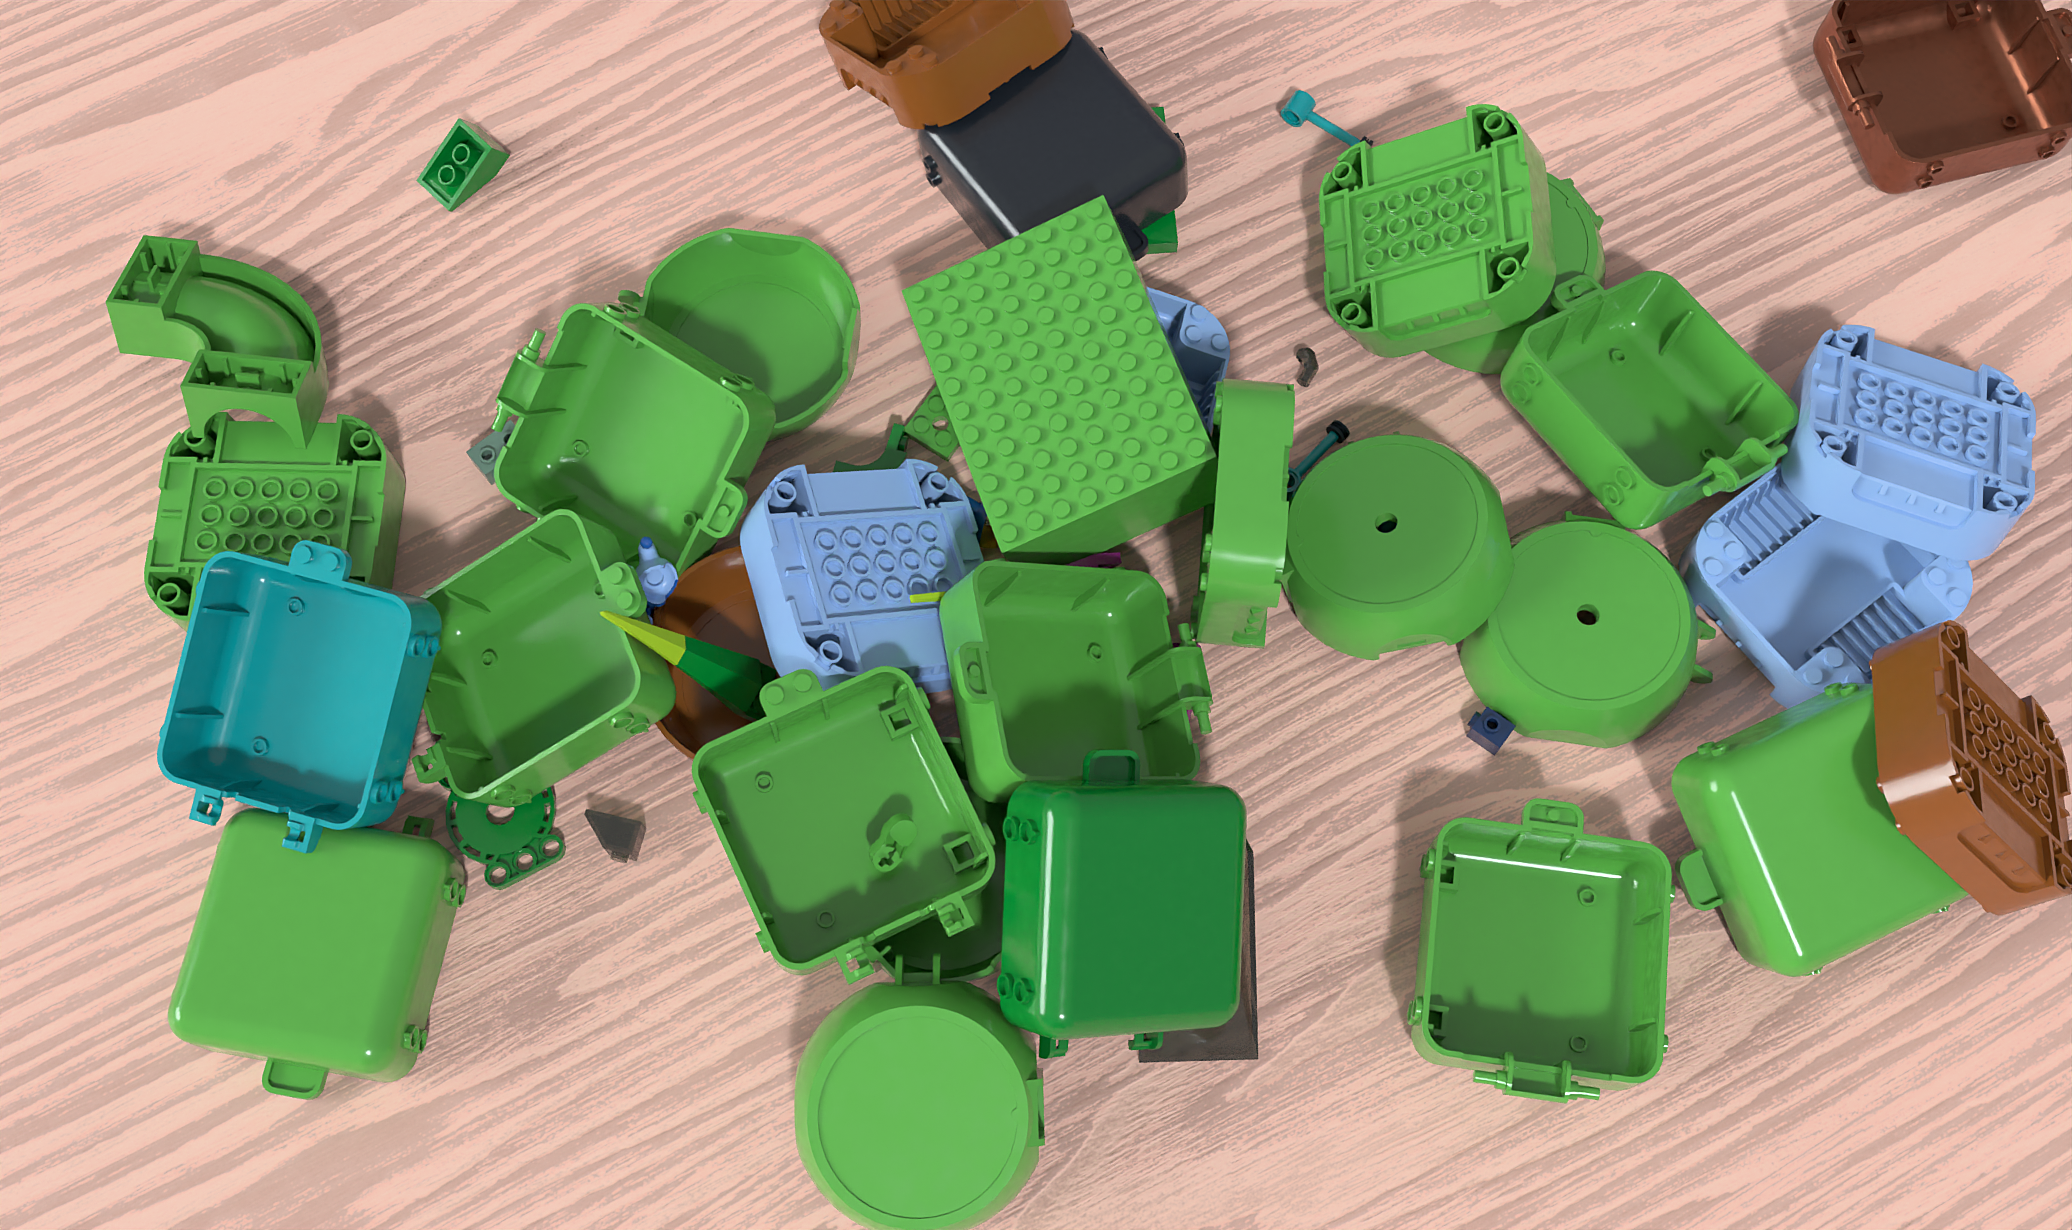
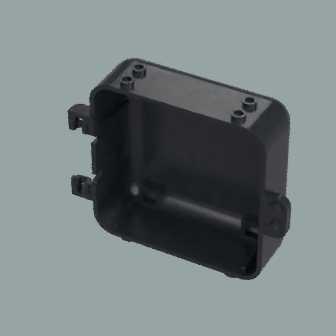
(1055, 144)

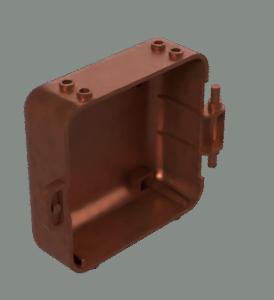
(1948, 85)

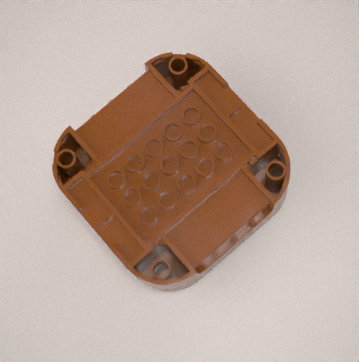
(940, 55)
(1971, 770)

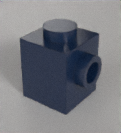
(1489, 730)

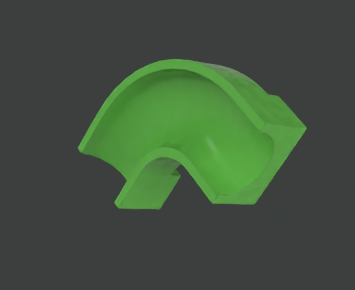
(236, 324)

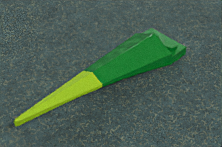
(724, 673)

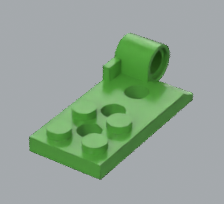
(921, 428)

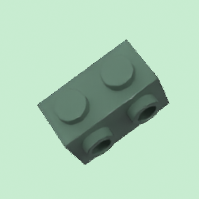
(487, 451)

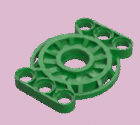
(505, 841)

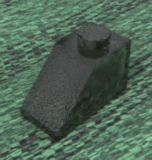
(617, 835)

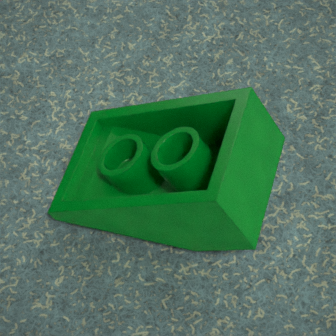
(462, 164)

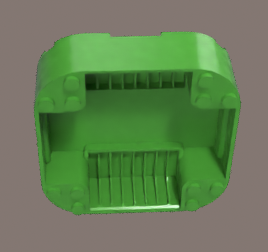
(1438, 234)
(262, 496)
(1249, 519)

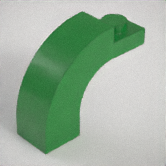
(890, 459)

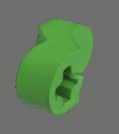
(892, 843)

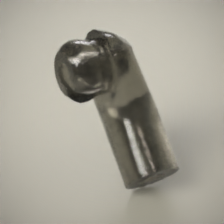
(1310, 364)

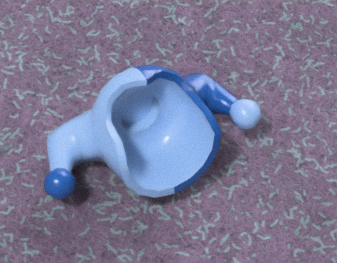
(655, 574)

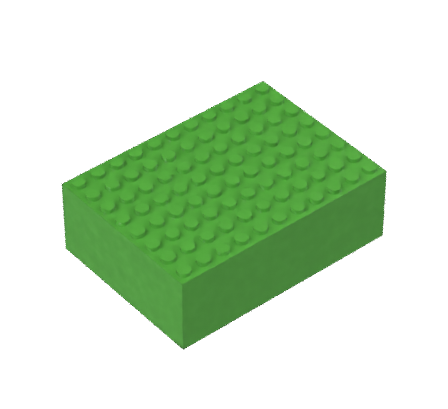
(1065, 390)

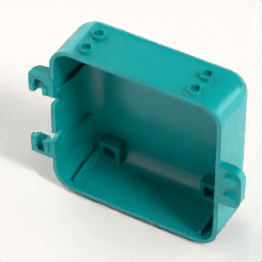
(298, 691)

